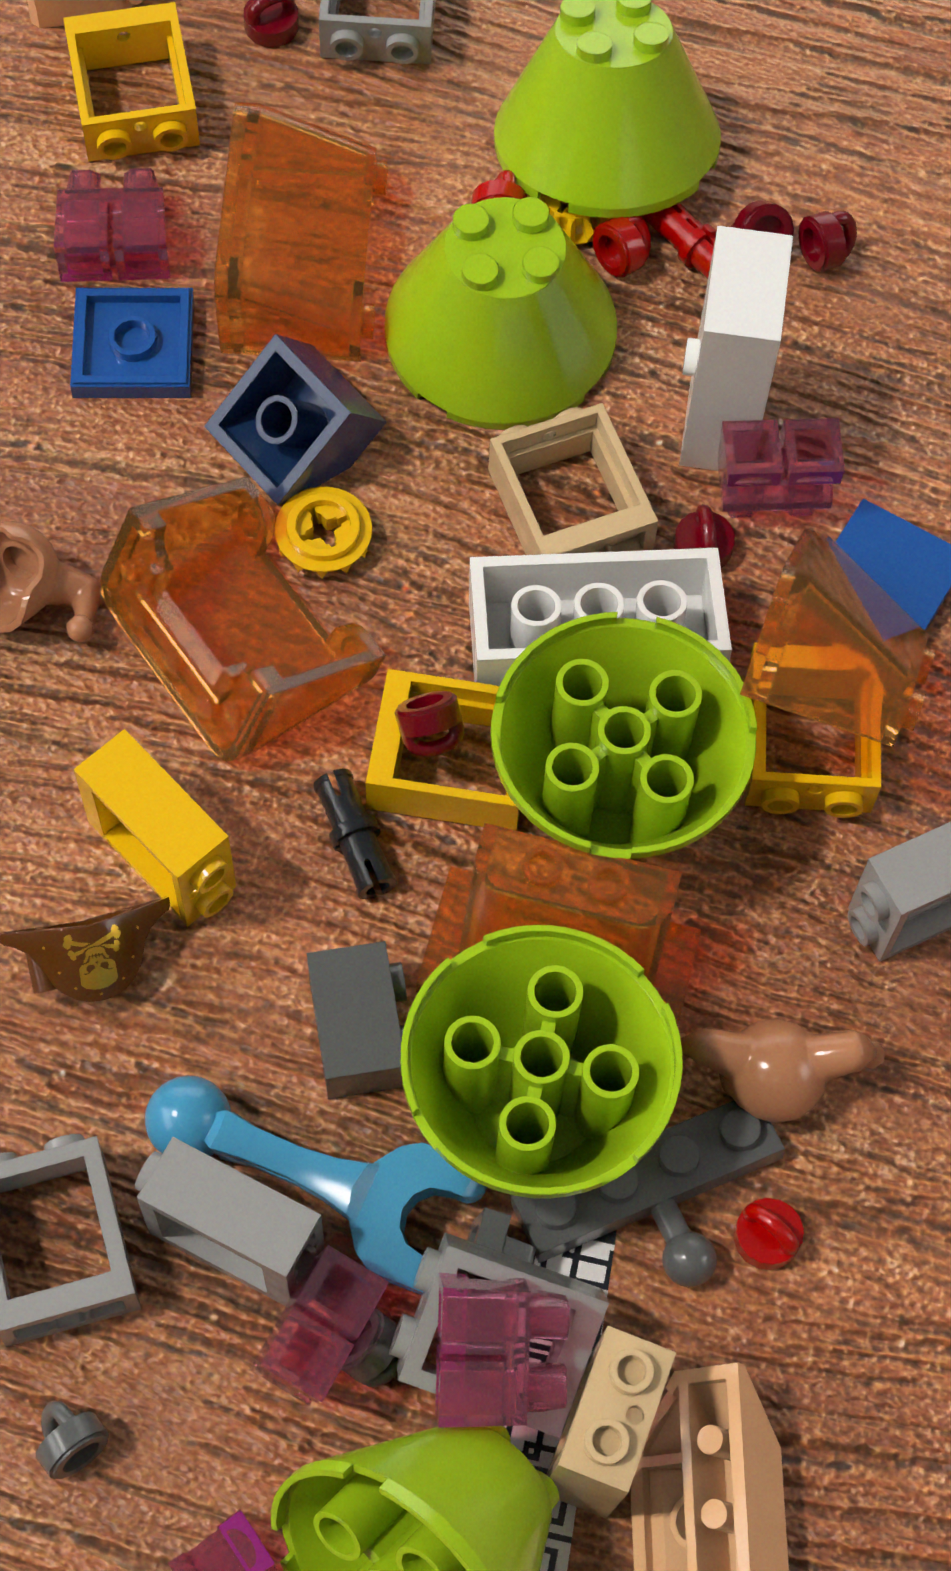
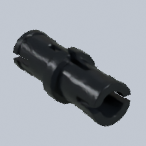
(354, 833)

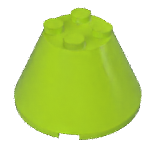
(609, 113)
(501, 318)
(623, 735)
(541, 1062)
(418, 1506)

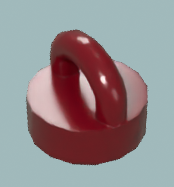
(271, 21)
(765, 217)
(824, 241)
(705, 530)
(429, 715)

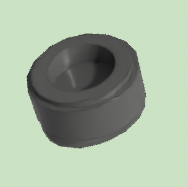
(370, 1357)
(69, 1440)

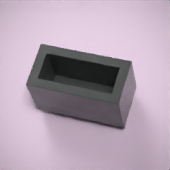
(358, 1018)

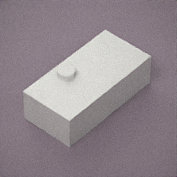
(736, 338)
(528, 595)

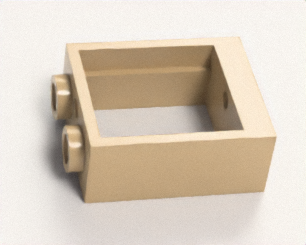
(558, 439)
(605, 1422)

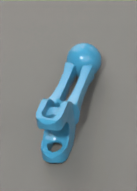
(367, 1194)

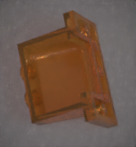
(545, 882)

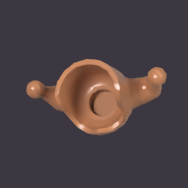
(36, 579)
(778, 1066)

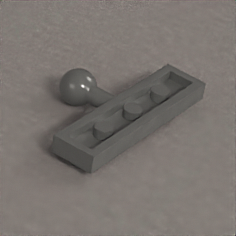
(678, 1167)

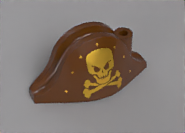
(90, 956)

